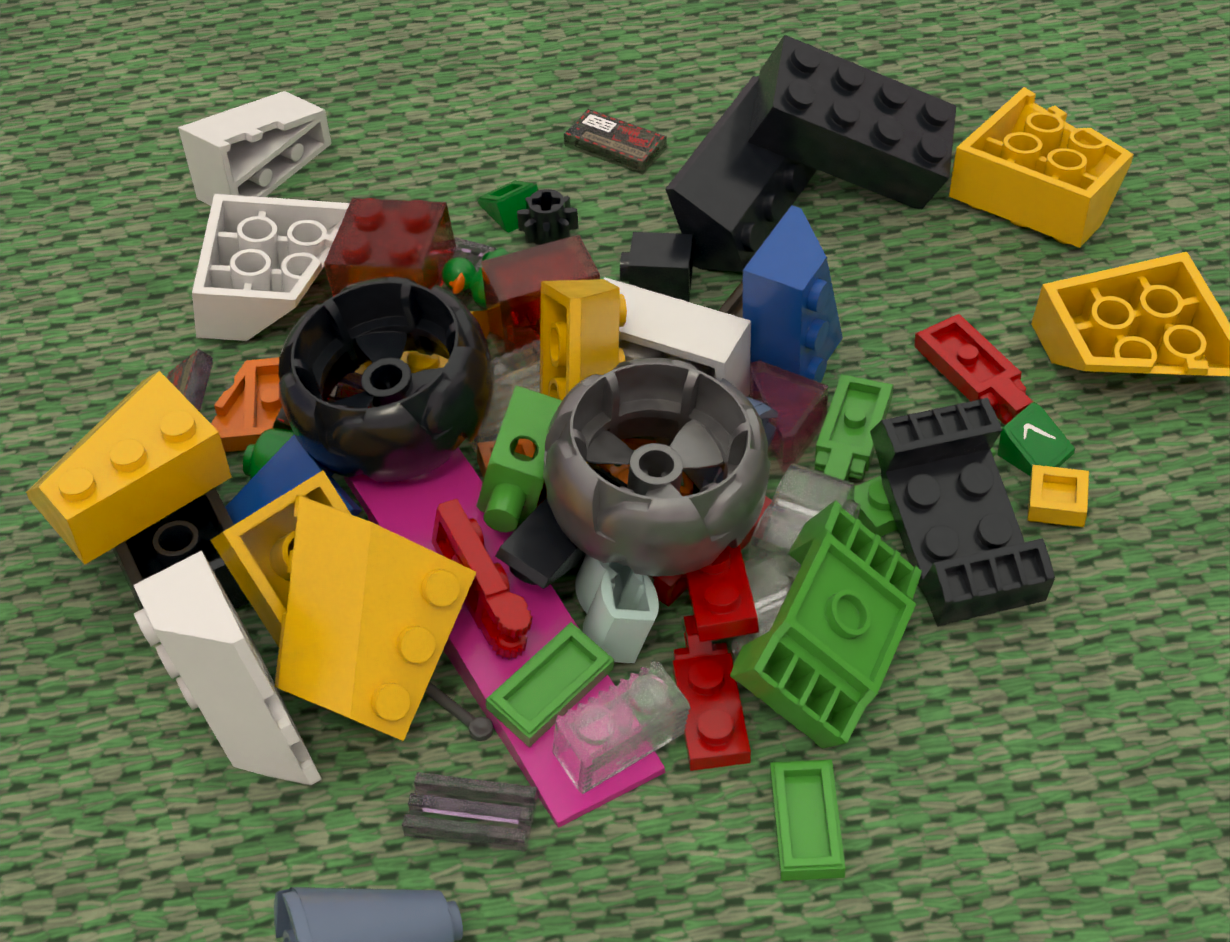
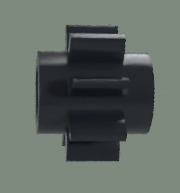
(547, 217)

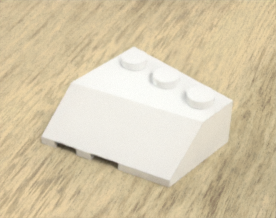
(259, 261)
(221, 670)

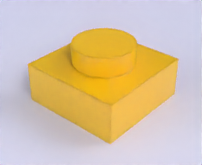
(1058, 496)

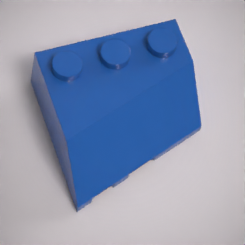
(791, 300)

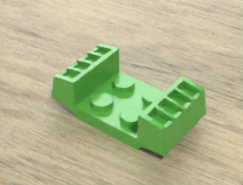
(832, 629)

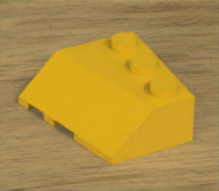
(1040, 170)
(1135, 320)
(131, 470)
(364, 617)

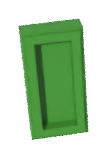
(549, 684)
(807, 820)

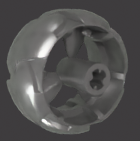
(650, 521)

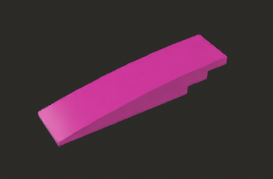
(410, 511)

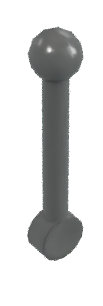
(479, 727)

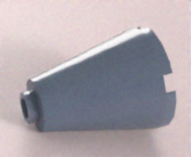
(365, 915)

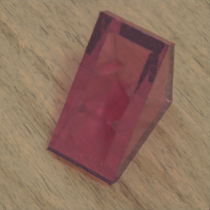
(799, 405)

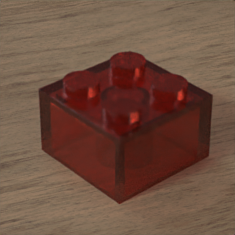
(391, 241)
(514, 287)

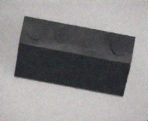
(733, 190)

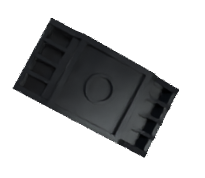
(958, 513)

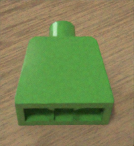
(513, 479)

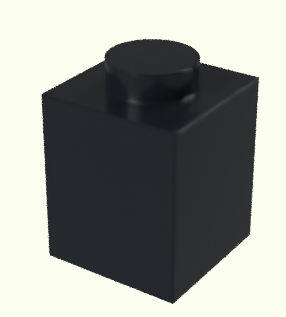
(659, 263)

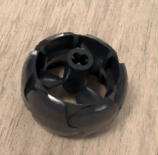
(411, 417)

